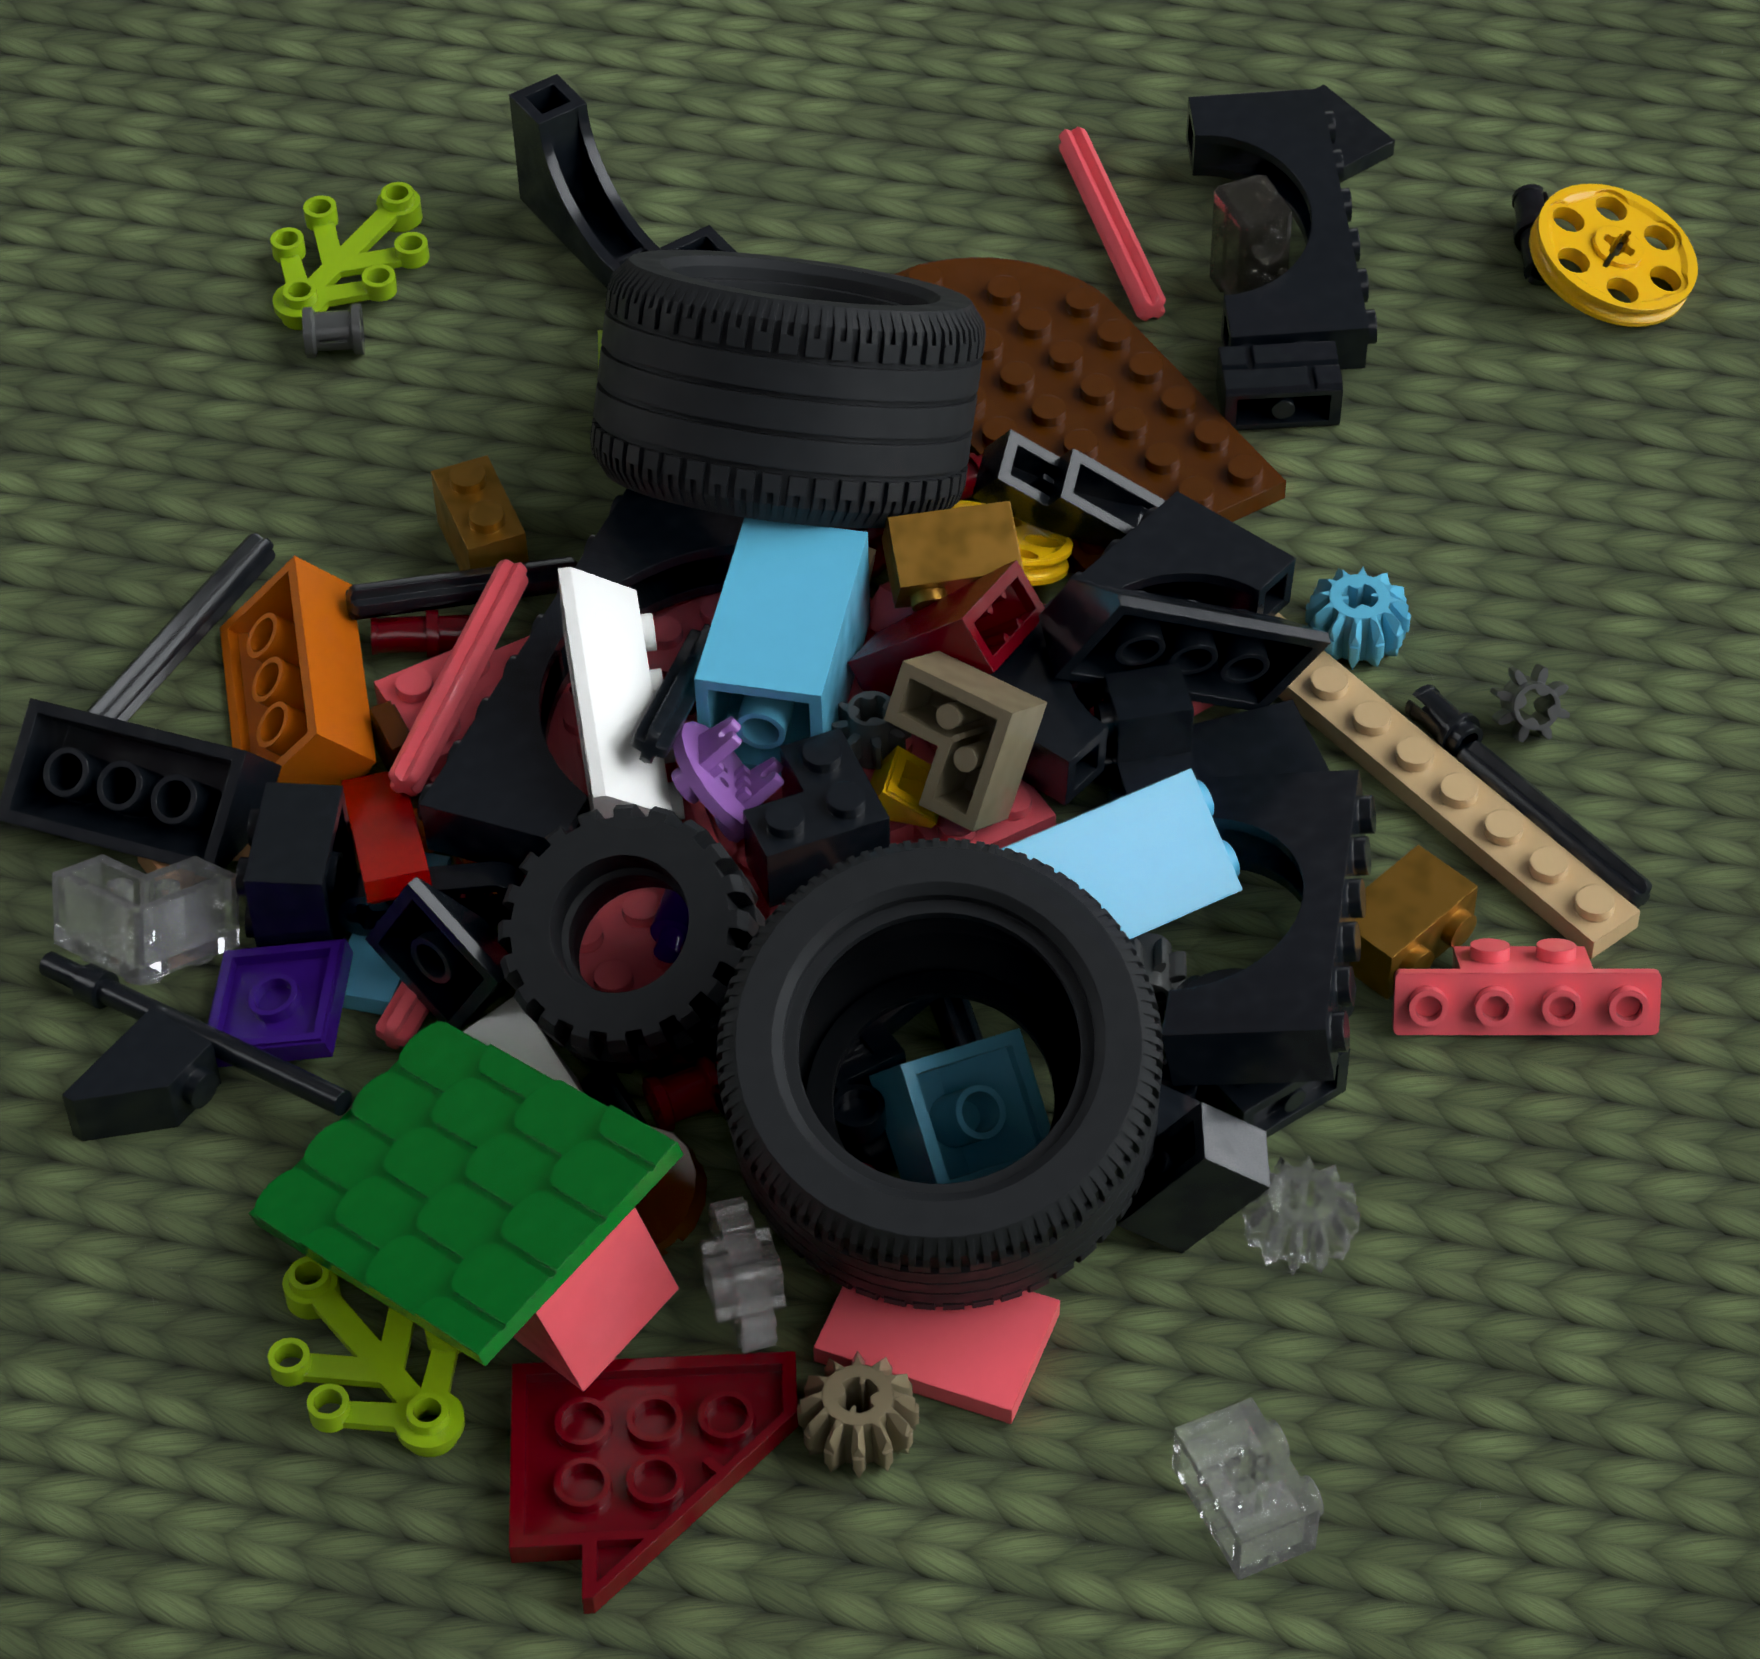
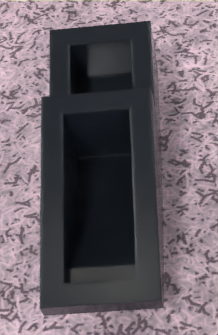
(1062, 493)

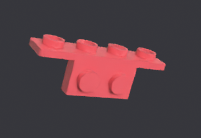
(1525, 993)

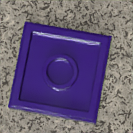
(283, 997)

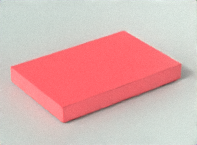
(958, 1357)

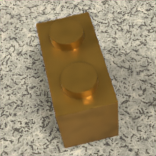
(477, 515)
(946, 550)
(1412, 918)

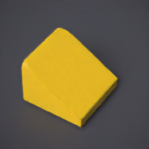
(901, 786)

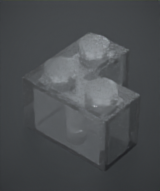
(145, 921)

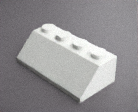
(613, 691)

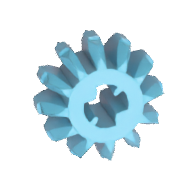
(1361, 615)

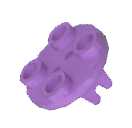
(718, 778)

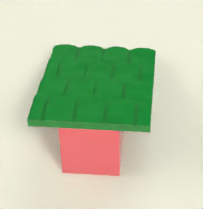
(485, 1205)

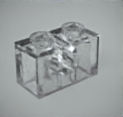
(1247, 1487)

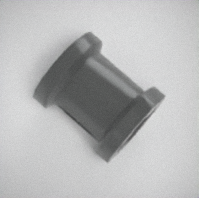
(333, 330)

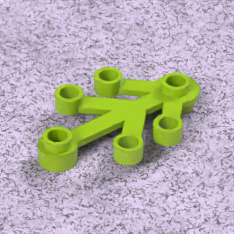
(396, 211)
(372, 1365)

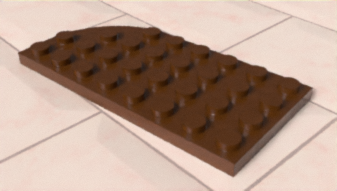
(1086, 379)

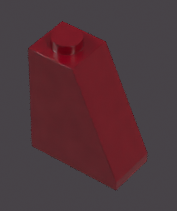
(973, 624)

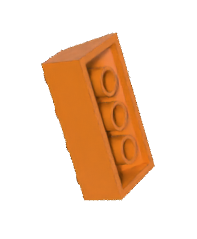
(299, 678)

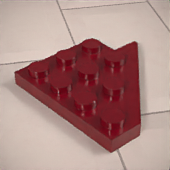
(636, 1455)

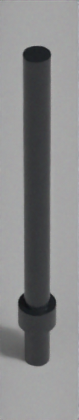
(102, 989)

